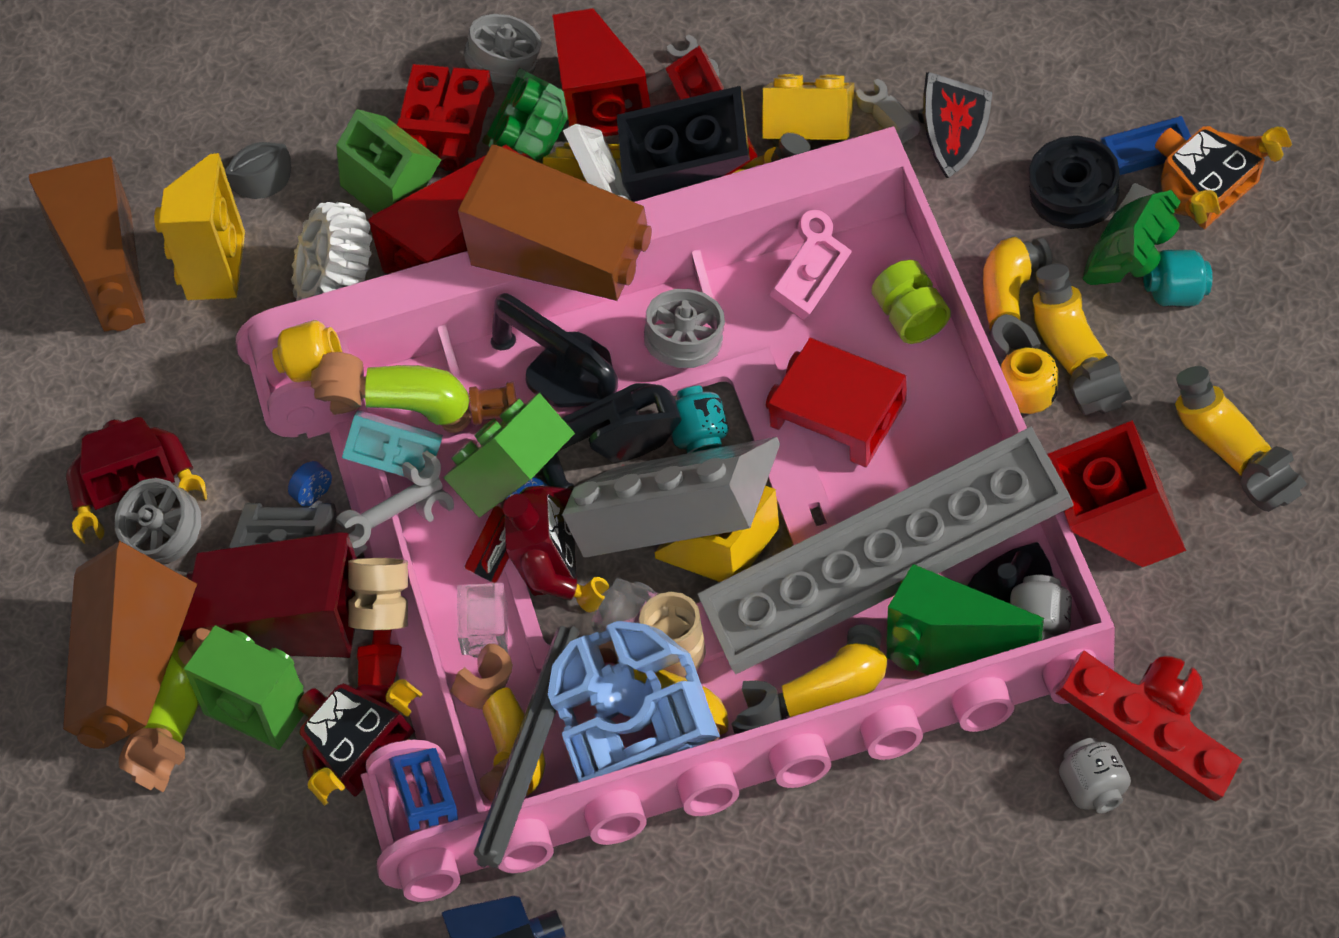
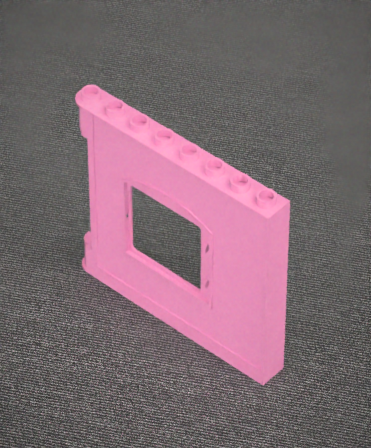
(734, 245)

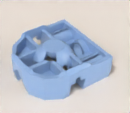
(677, 712)

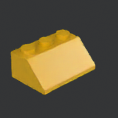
(202, 231)

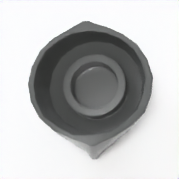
(259, 170)

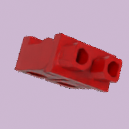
(447, 115)

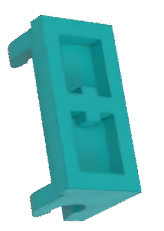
(388, 443)

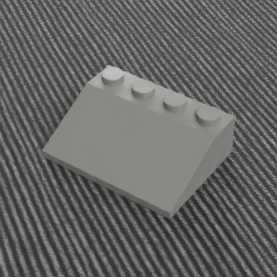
(670, 498)

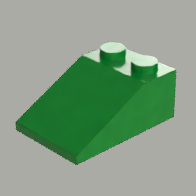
(948, 624)

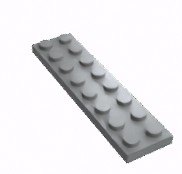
(872, 551)

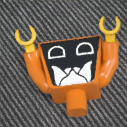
(1215, 168)

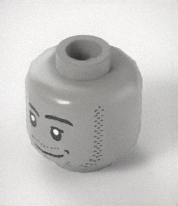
(1047, 599)
(1094, 775)

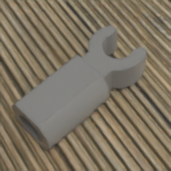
(888, 111)

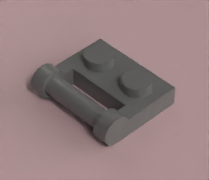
(275, 524)

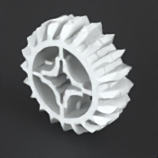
(331, 250)

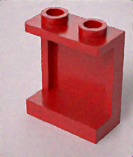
(839, 398)

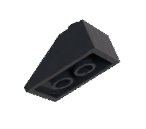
(682, 142)

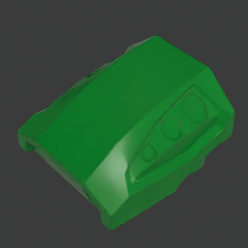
(529, 117)
(1131, 237)

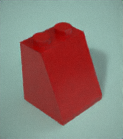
(596, 71)
(1118, 496)

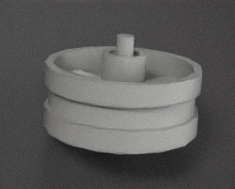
(502, 46)
(684, 315)
(158, 522)

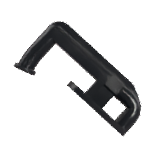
(570, 369)
(618, 429)

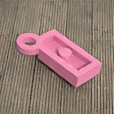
(812, 266)

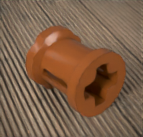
(490, 402)

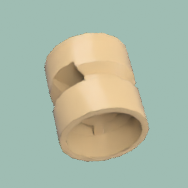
(377, 593)
(680, 620)

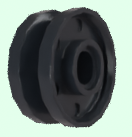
(1074, 182)

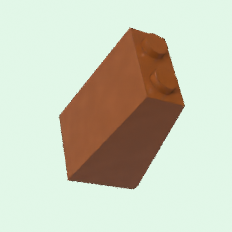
(551, 226)
(96, 236)
(120, 642)

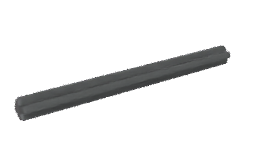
(521, 761)

